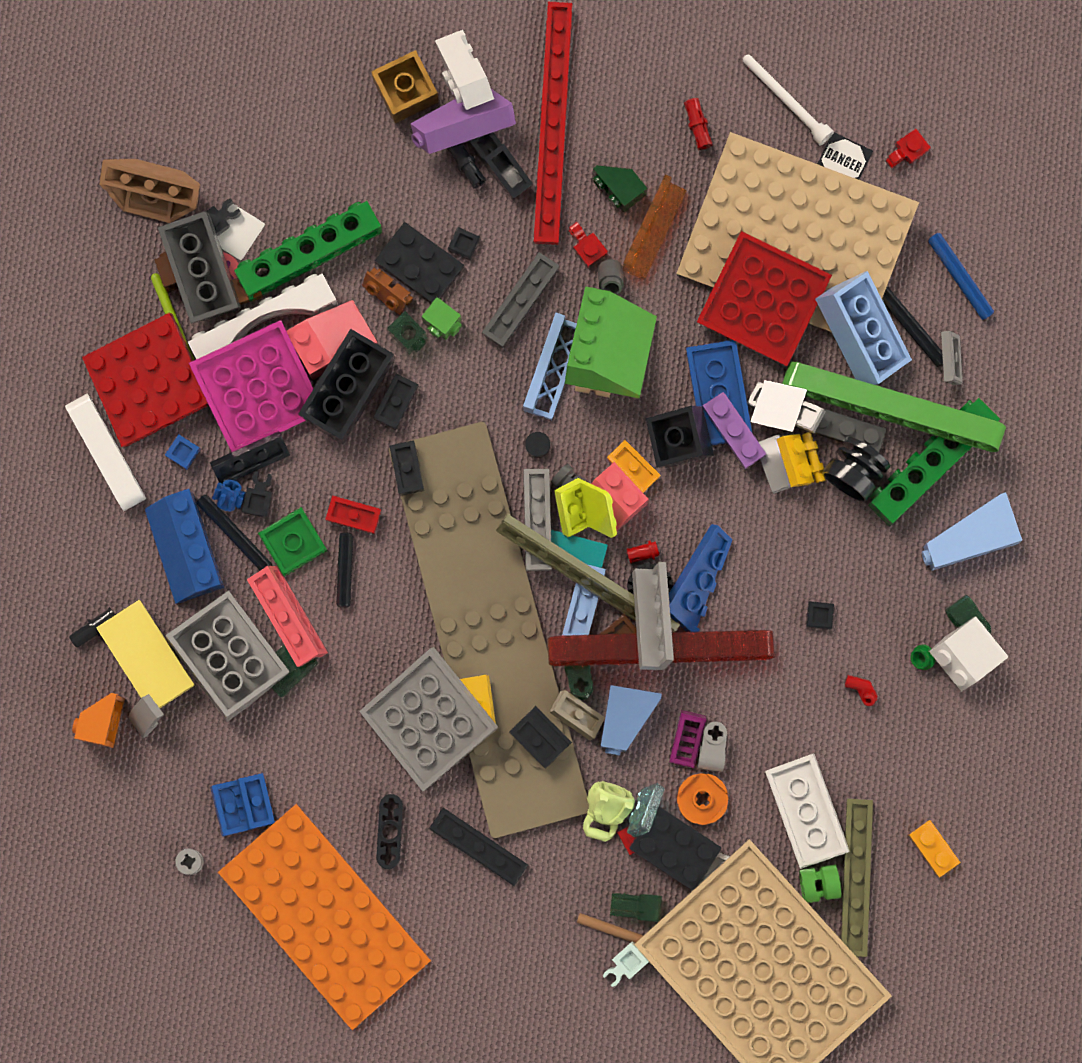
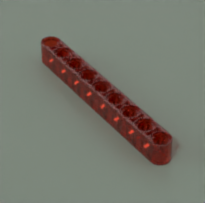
(687, 648)

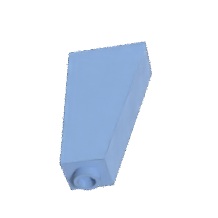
(978, 534)

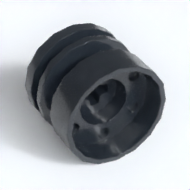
(859, 465)

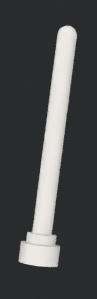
(820, 132)

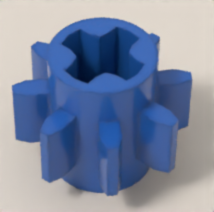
(229, 495)

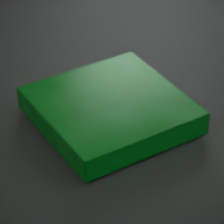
(292, 542)

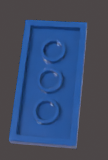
(716, 370)

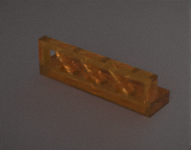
(654, 228)

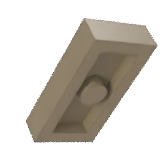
(577, 715)

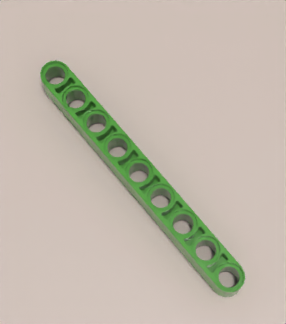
(896, 407)

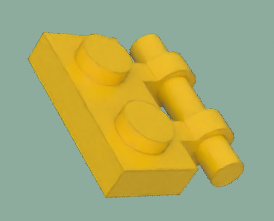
(796, 461)

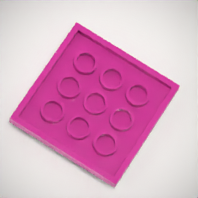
(254, 385)

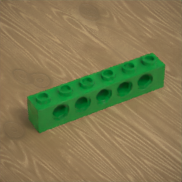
(302, 263)
(892, 510)

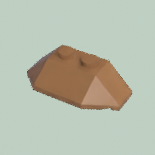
(149, 188)

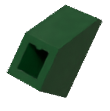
(621, 185)

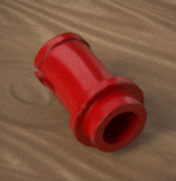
(643, 552)

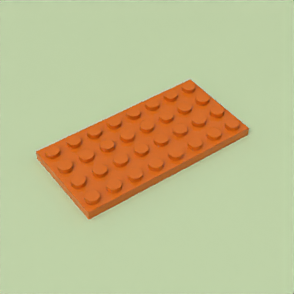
(324, 916)

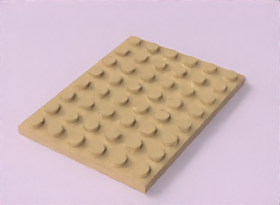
(800, 210)
(762, 965)

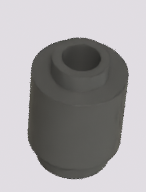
(611, 276)

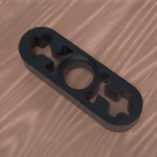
(381, 824)

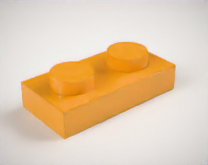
(634, 466)
(934, 848)

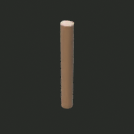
(608, 928)

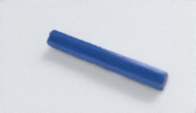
(961, 276)

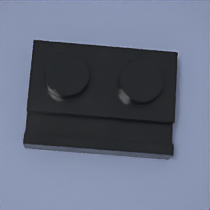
(540, 737)

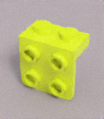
(585, 506)

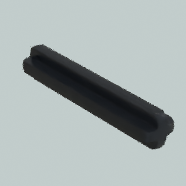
(344, 569)

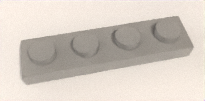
(537, 511)

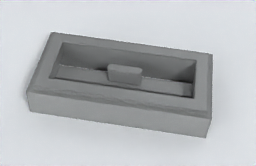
(951, 358)

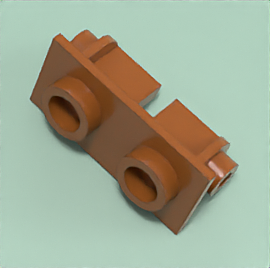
(377, 284)

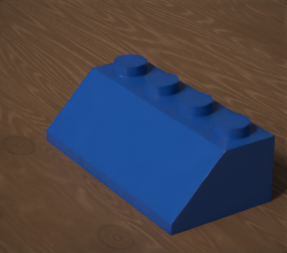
(183, 546)

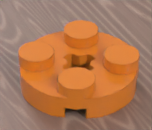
(700, 784)

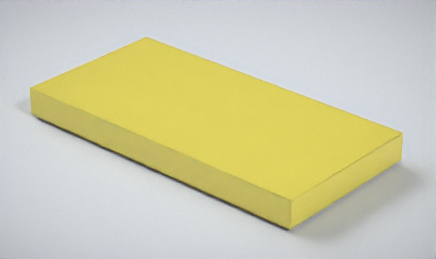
(145, 655)

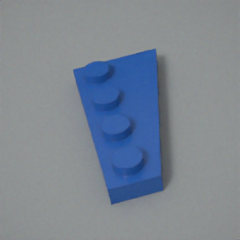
(697, 579)

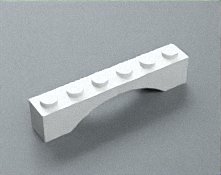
(308, 298)

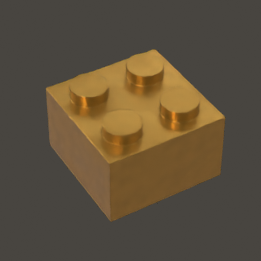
(405, 86)

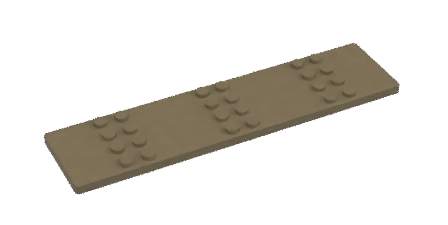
(489, 625)

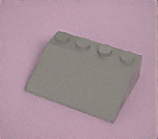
(227, 655)

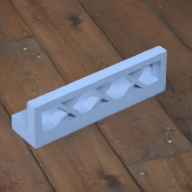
(543, 366)

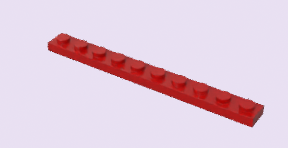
(553, 123)

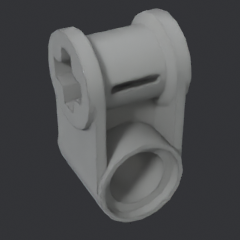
(712, 752)

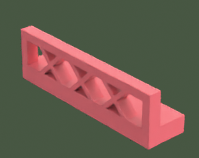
(287, 615)

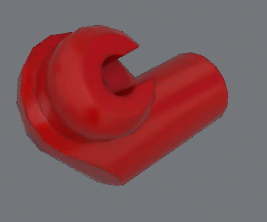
(864, 687)

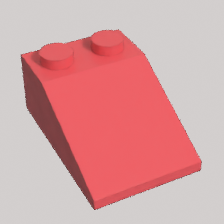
(322, 335)

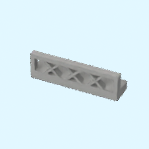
(653, 617)

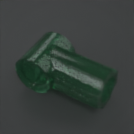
(642, 907)

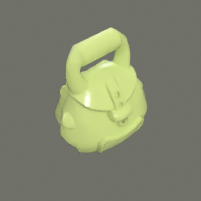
(607, 806)

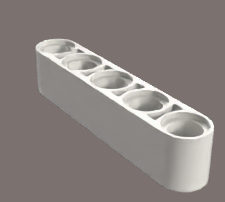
(105, 452)

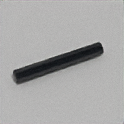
(913, 327)
(233, 532)

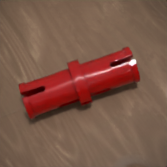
(698, 124)

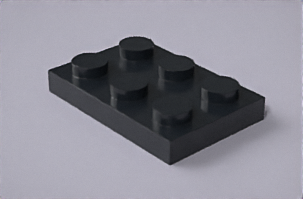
(419, 263)
(676, 849)

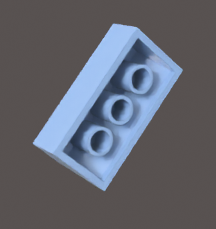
(863, 329)

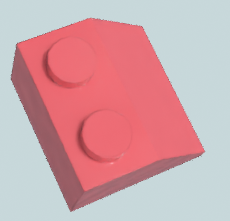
(625, 494)

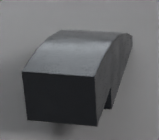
(500, 164)

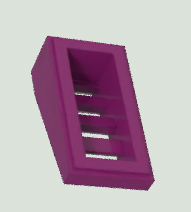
(694, 717)

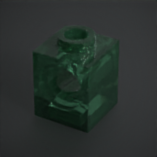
(403, 323)

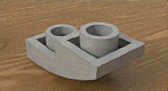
(774, 465)
(145, 715)

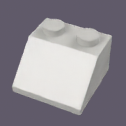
(968, 653)

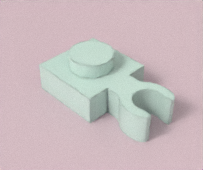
(628, 962)

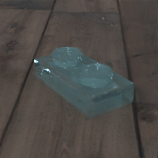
(645, 810)

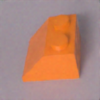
(100, 721)

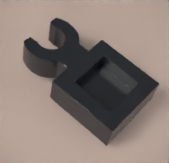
(220, 217)
(257, 499)

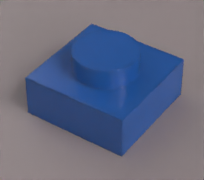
(182, 452)

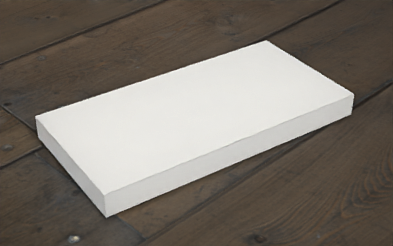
(807, 811)

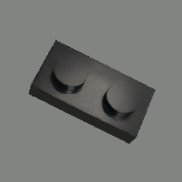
(396, 401)
(406, 468)

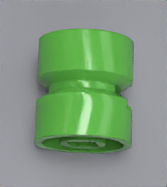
(829, 883)

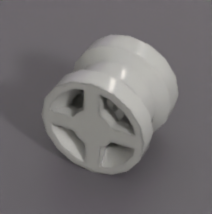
(193, 863)

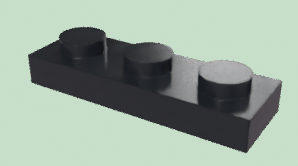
(250, 458)

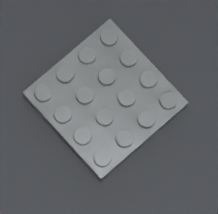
(428, 719)

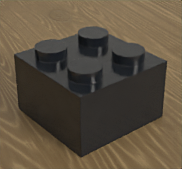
(679, 436)

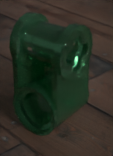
(965, 610)
(579, 674)

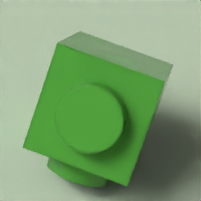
(442, 319)

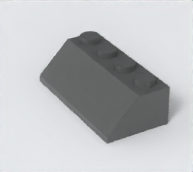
(199, 267)

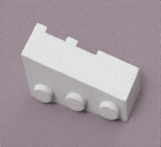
(462, 71)

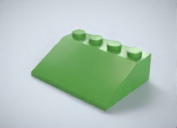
(610, 344)

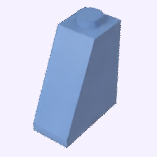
(625, 717)

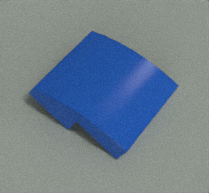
(242, 804)

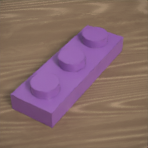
(734, 430)

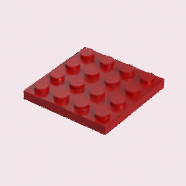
(764, 298)
(145, 380)

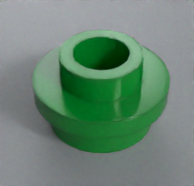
(918, 659)

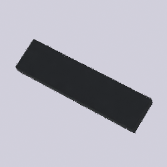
(478, 846)

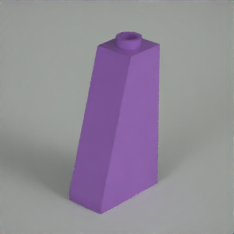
(454, 124)

